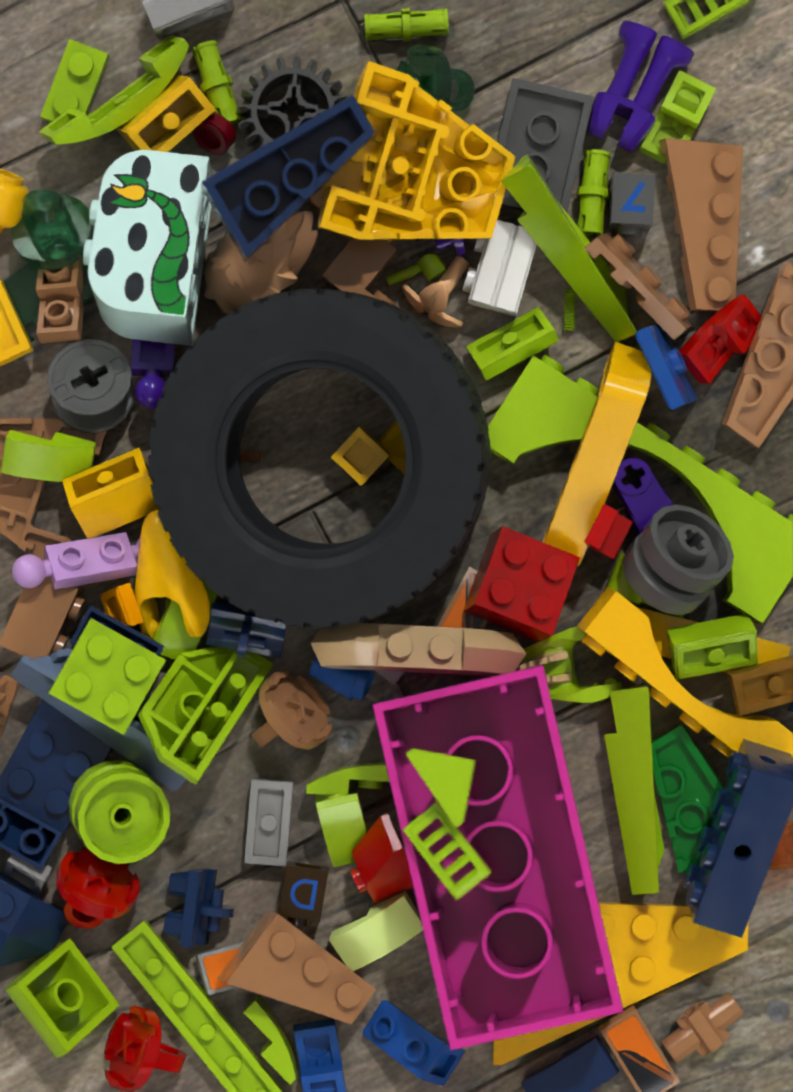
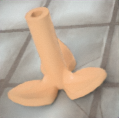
(435, 296)

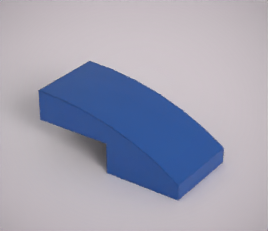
(319, 1056)

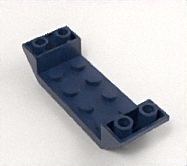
(48, 764)

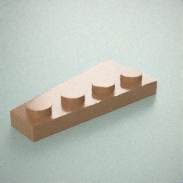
(707, 209)

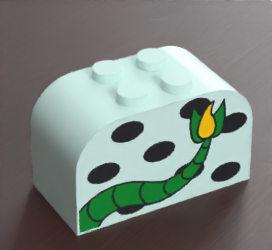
(150, 245)

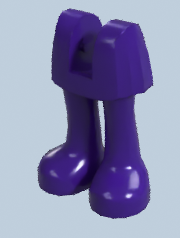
(667, 56)

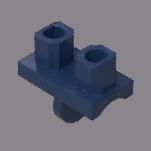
(244, 631)
(201, 909)

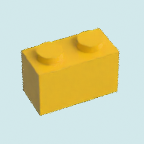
(168, 117)
(111, 493)

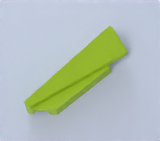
(565, 248)
(633, 785)

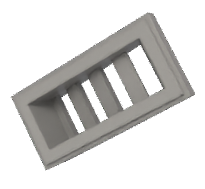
(177, 15)

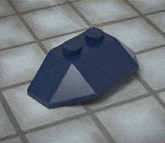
(27, 923)

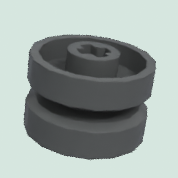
(678, 559)

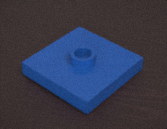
(666, 366)

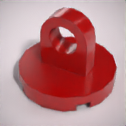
(95, 888)
(137, 1049)

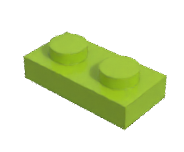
(75, 80)
(512, 343)

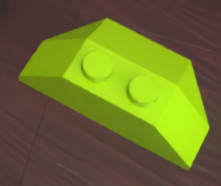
(199, 706)

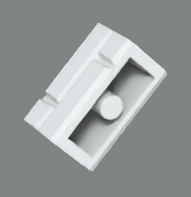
(501, 269)

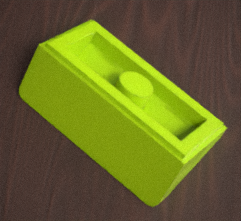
(712, 646)

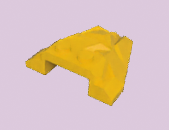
(419, 172)

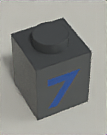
(631, 203)

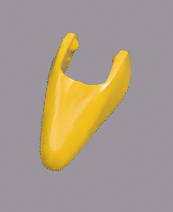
(165, 574)

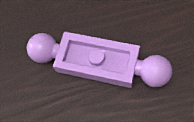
(79, 562)

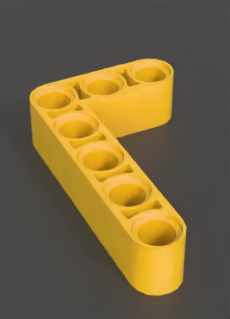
(601, 449)

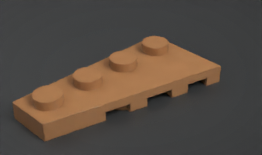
(767, 372)

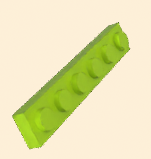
(193, 1012)

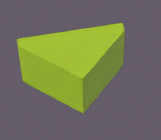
(448, 780)

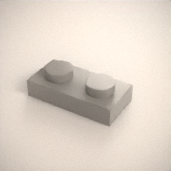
(268, 822)

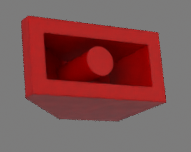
(381, 862)

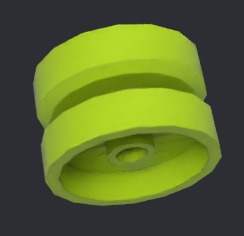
(136, 828)

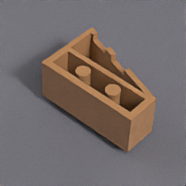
(297, 971)

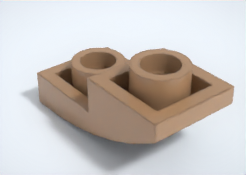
(60, 303)

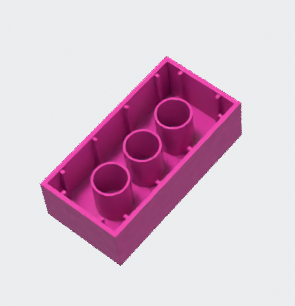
(531, 935)

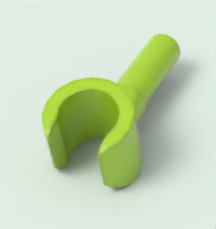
(429, 265)

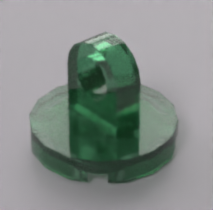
(432, 70)
(51, 229)

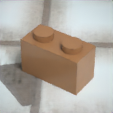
(41, 619)

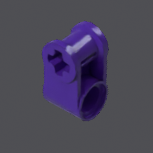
(643, 499)

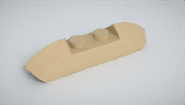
(418, 649)

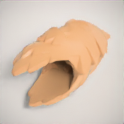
(266, 272)

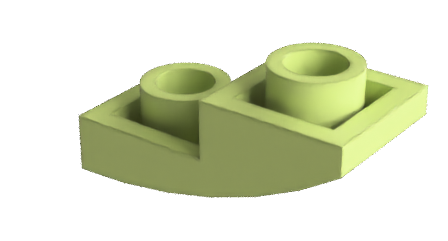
(378, 933)

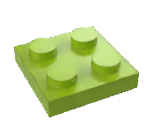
(106, 676)

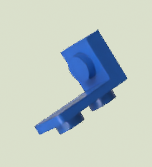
(412, 1044)

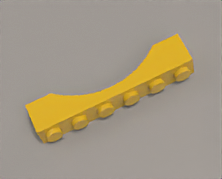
(627, 635)

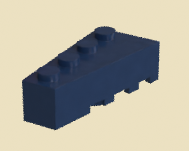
(279, 178)

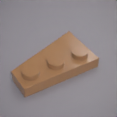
(667, 312)

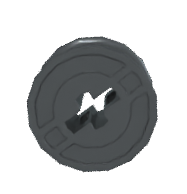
(96, 365)

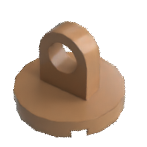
(292, 711)

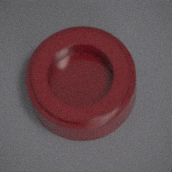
(215, 134)

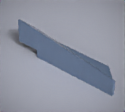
(39, 676)

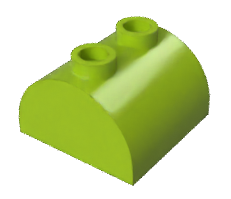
(62, 997)

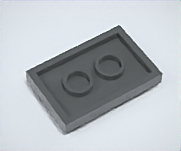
(550, 129)

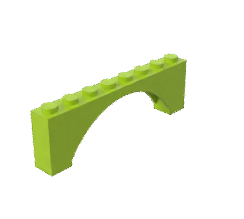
(555, 410)

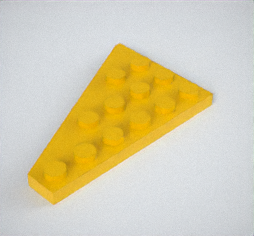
(649, 952)

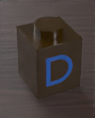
(303, 893)

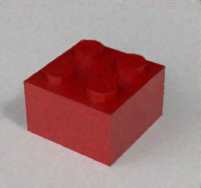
(521, 584)

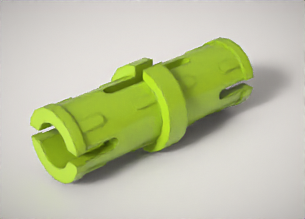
(406, 24)
(216, 81)
(593, 192)

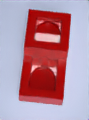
(719, 337)
(608, 532)

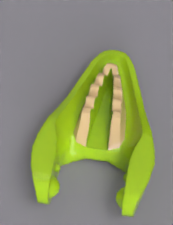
(557, 658)

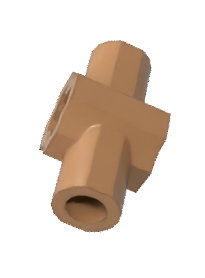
(702, 1028)

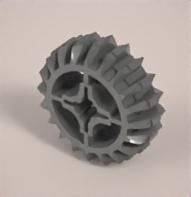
(274, 110)

